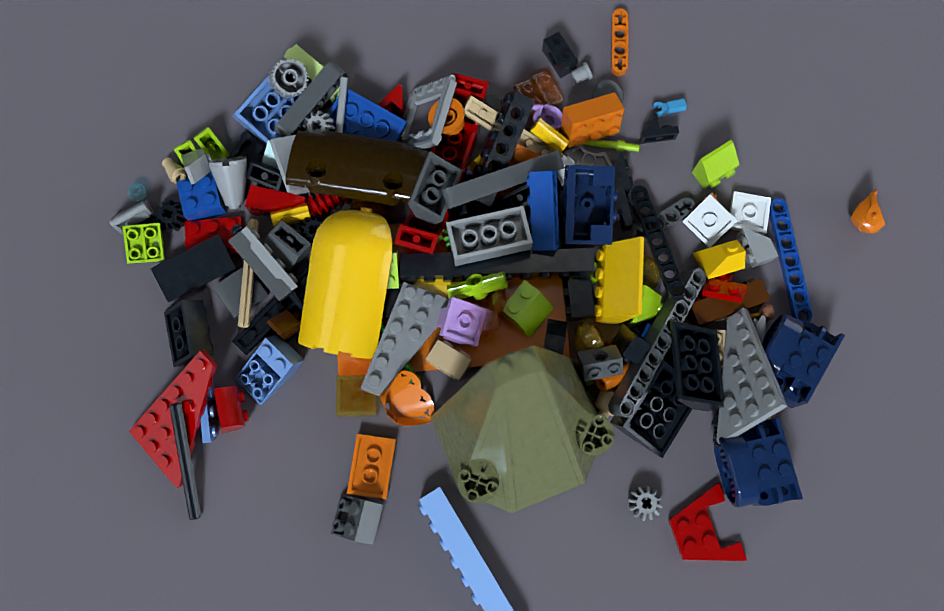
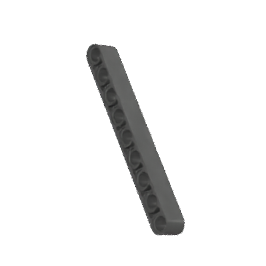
(659, 336)

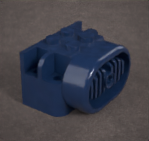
(595, 221)
(799, 356)
(757, 466)

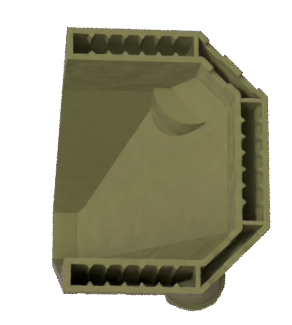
(522, 430)

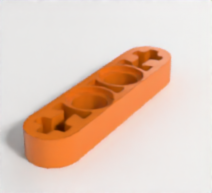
(619, 42)

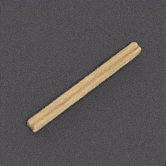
(247, 286)

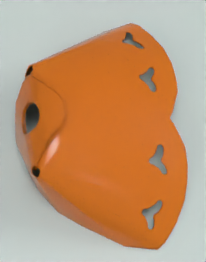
(405, 400)

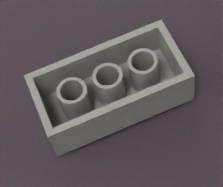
(489, 235)

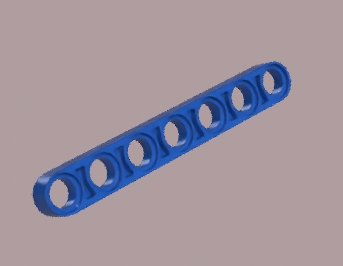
(792, 252)

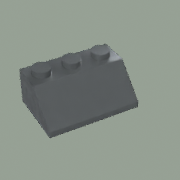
(427, 198)

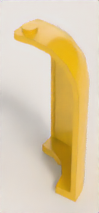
(347, 283)

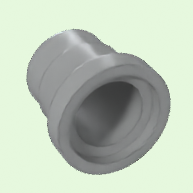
(582, 73)

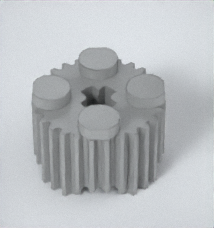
(298, 78)

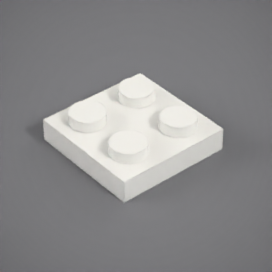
(750, 211)
(710, 221)

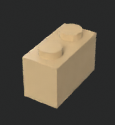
(449, 360)

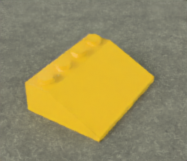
(619, 281)

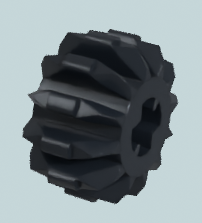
(173, 209)
(309, 228)

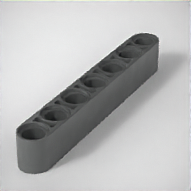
(500, 179)

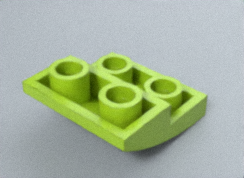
(143, 243)

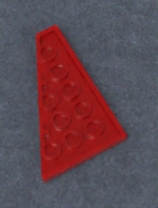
(155, 427)

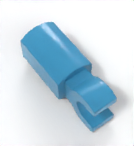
(670, 107)

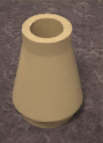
(174, 170)

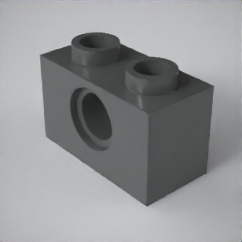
(600, 362)

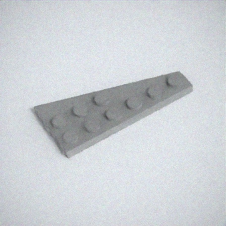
(408, 328)

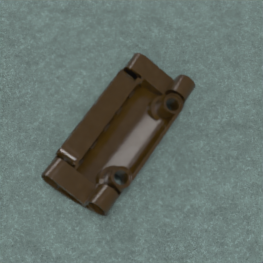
(354, 166)

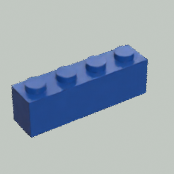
(544, 209)

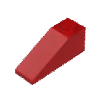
(266, 200)

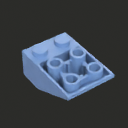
(269, 368)

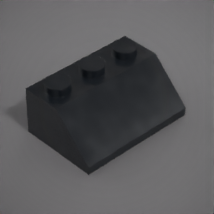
(187, 331)

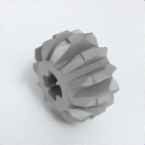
(319, 119)
(652, 502)

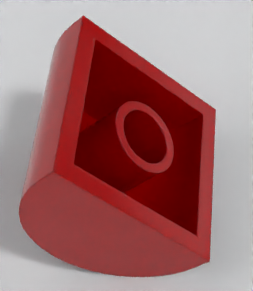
(229, 408)

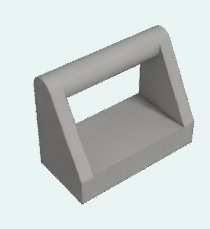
(134, 215)

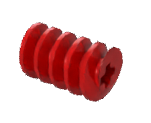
(324, 202)

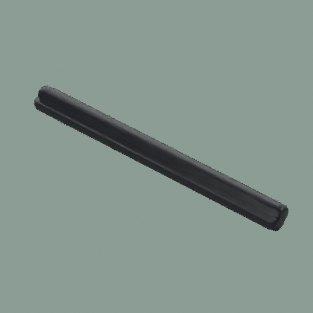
(185, 460)

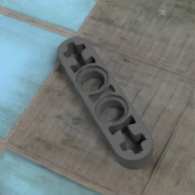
(665, 223)

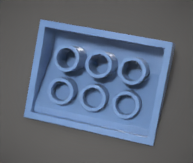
(263, 111)

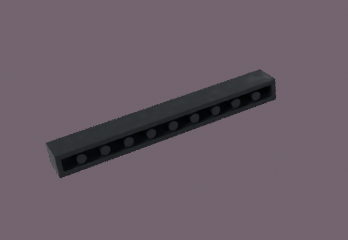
(521, 264)

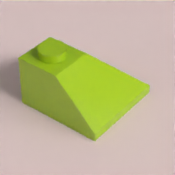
(650, 307)

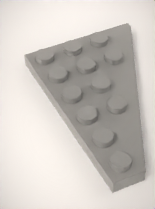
(747, 380)

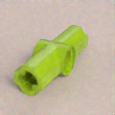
(477, 286)

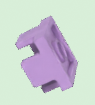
(461, 322)

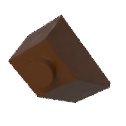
(285, 324)

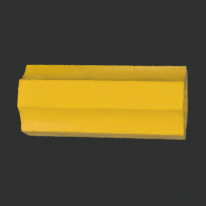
(549, 135)
(291, 214)

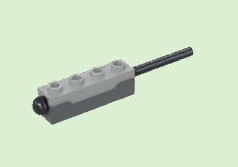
(264, 265)

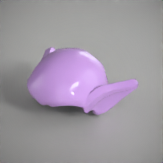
(549, 114)

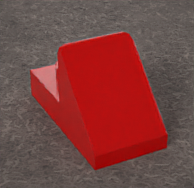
(394, 100)

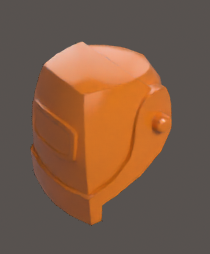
(868, 215)

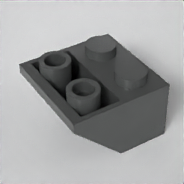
(287, 246)
(357, 519)

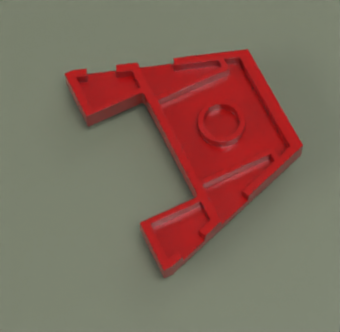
(695, 532)

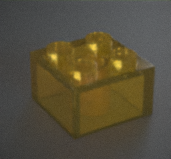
(352, 401)

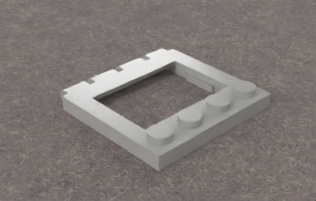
(440, 88)

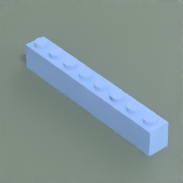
(463, 552)

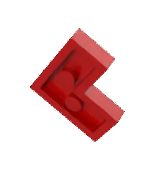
(724, 289)

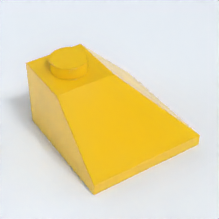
(721, 259)

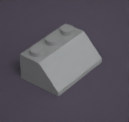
(281, 149)

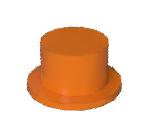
(455, 118)

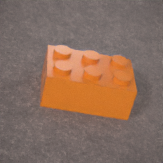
(592, 119)

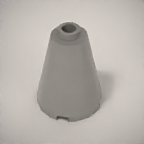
(230, 179)

